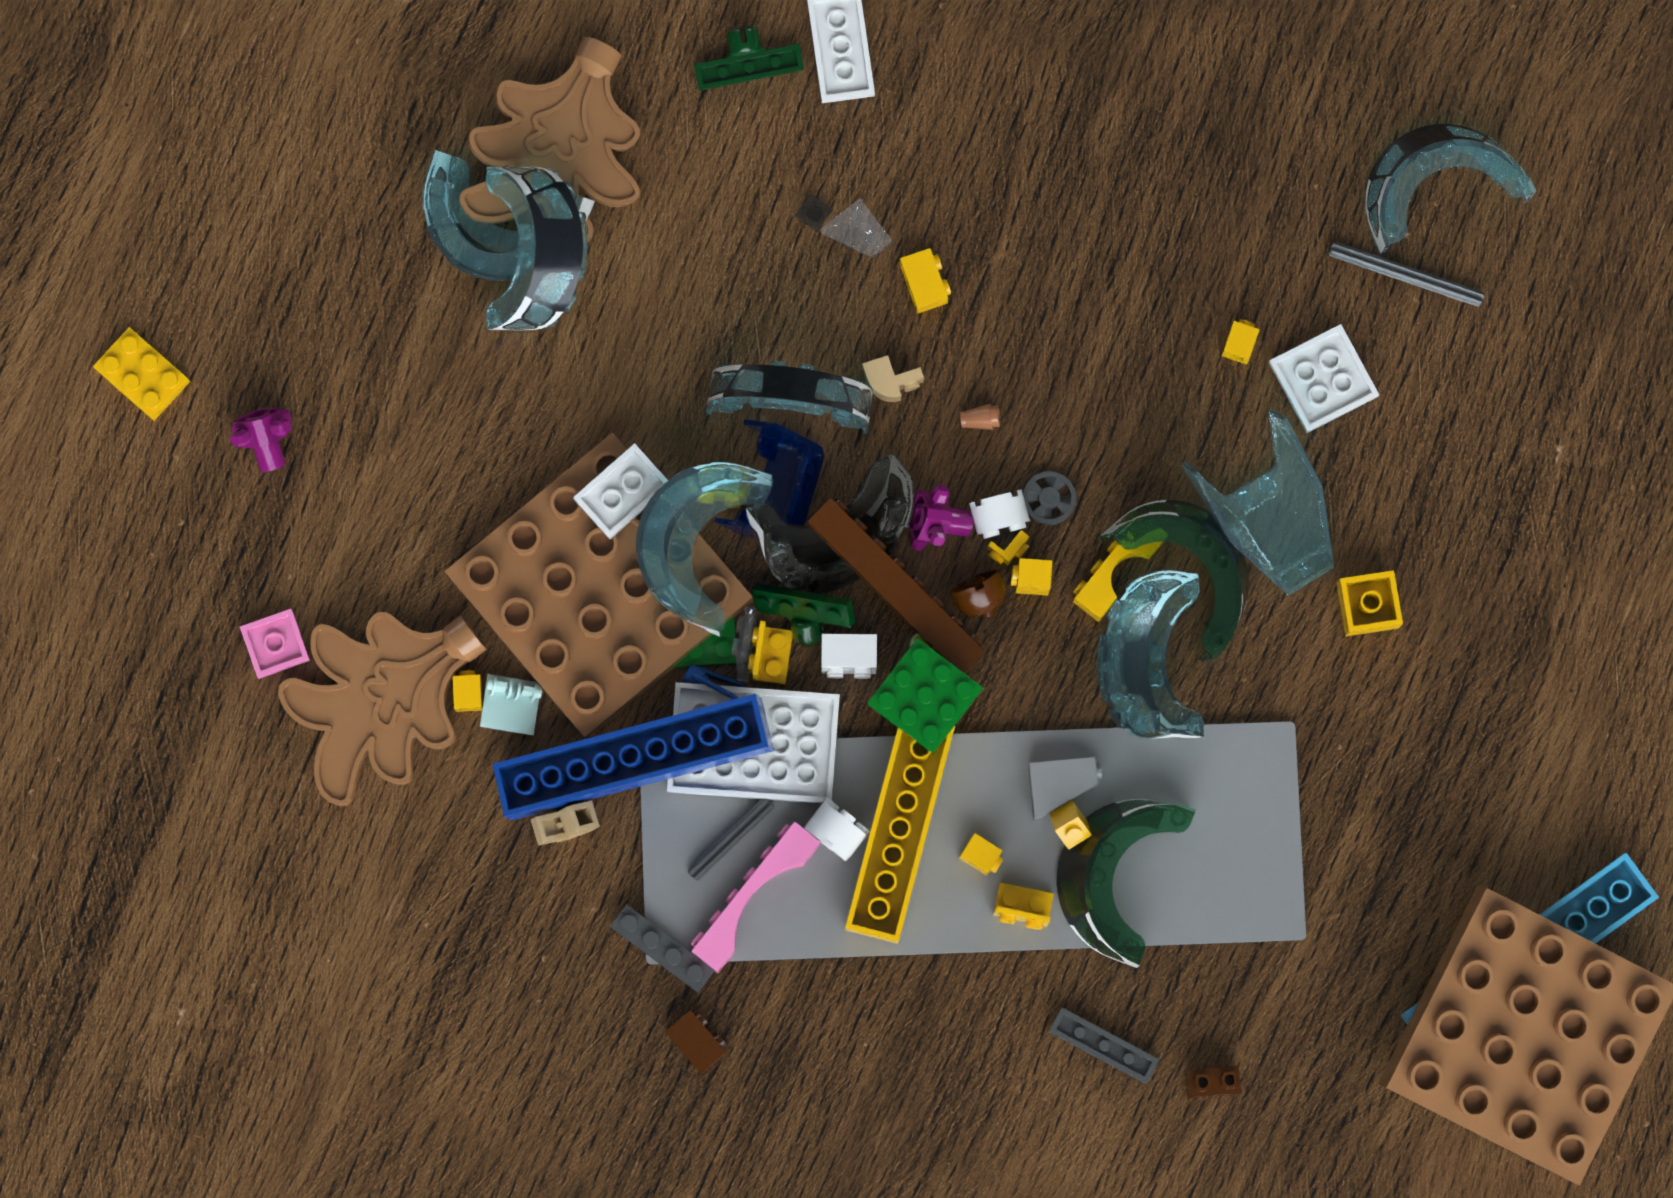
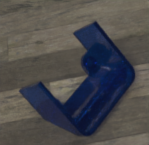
(795, 472)

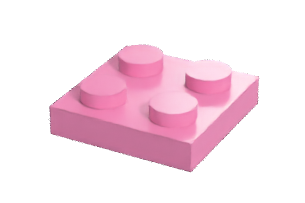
(274, 643)

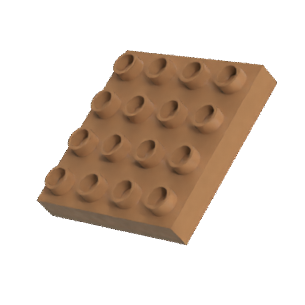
(578, 602)
(1528, 1034)

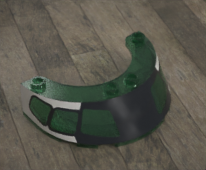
(1199, 533)
(1088, 871)

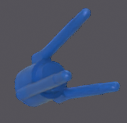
(700, 676)

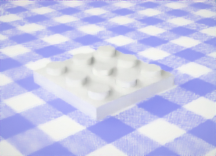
(1323, 378)

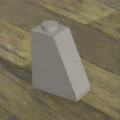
(1060, 782)

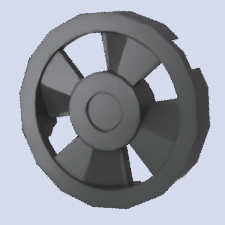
(1049, 498)

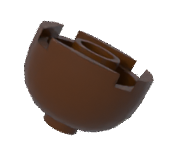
(980, 595)

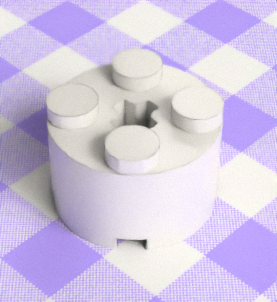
(1000, 513)
(836, 829)

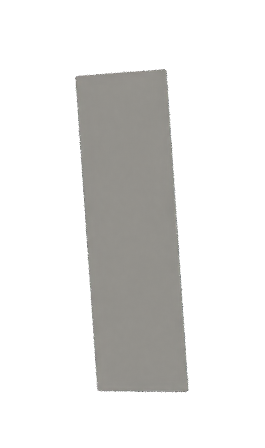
(1216, 882)

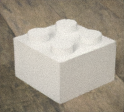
(849, 655)

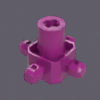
(262, 432)
(935, 518)

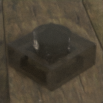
(814, 212)

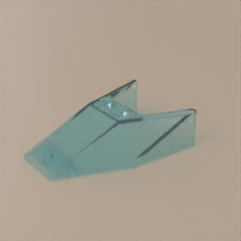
(1278, 516)

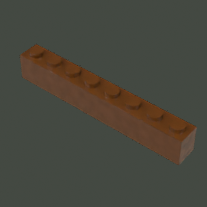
(894, 585)

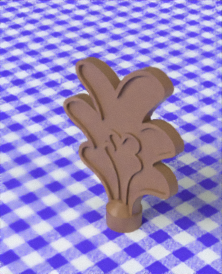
(560, 127)
(381, 701)

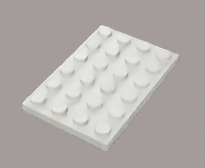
(802, 739)

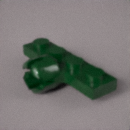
(747, 62)
(804, 610)

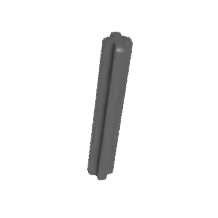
(730, 838)

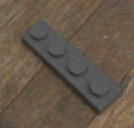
(662, 948)
(1104, 1045)

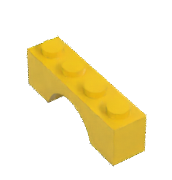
(1097, 594)

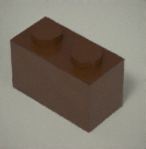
(696, 1041)

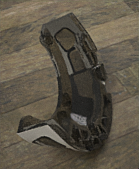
(805, 560)

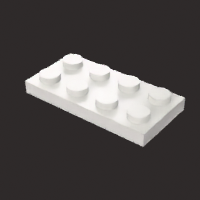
(841, 49)

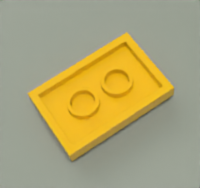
(141, 374)

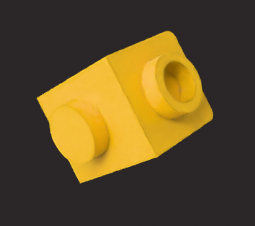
(1016, 548)

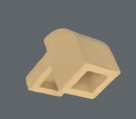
(887, 385)
(565, 824)

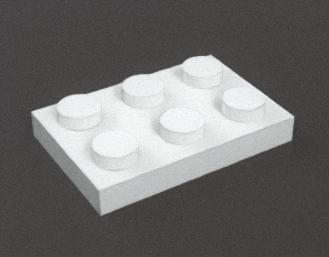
(620, 491)

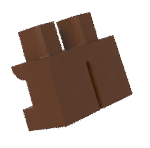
(1213, 1082)

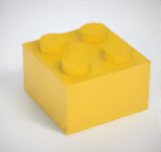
(1369, 603)

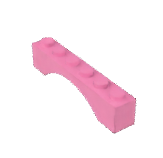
(790, 852)

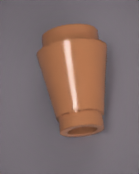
(981, 417)

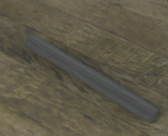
(1406, 274)

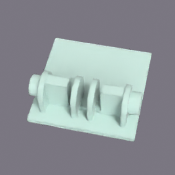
(510, 704)

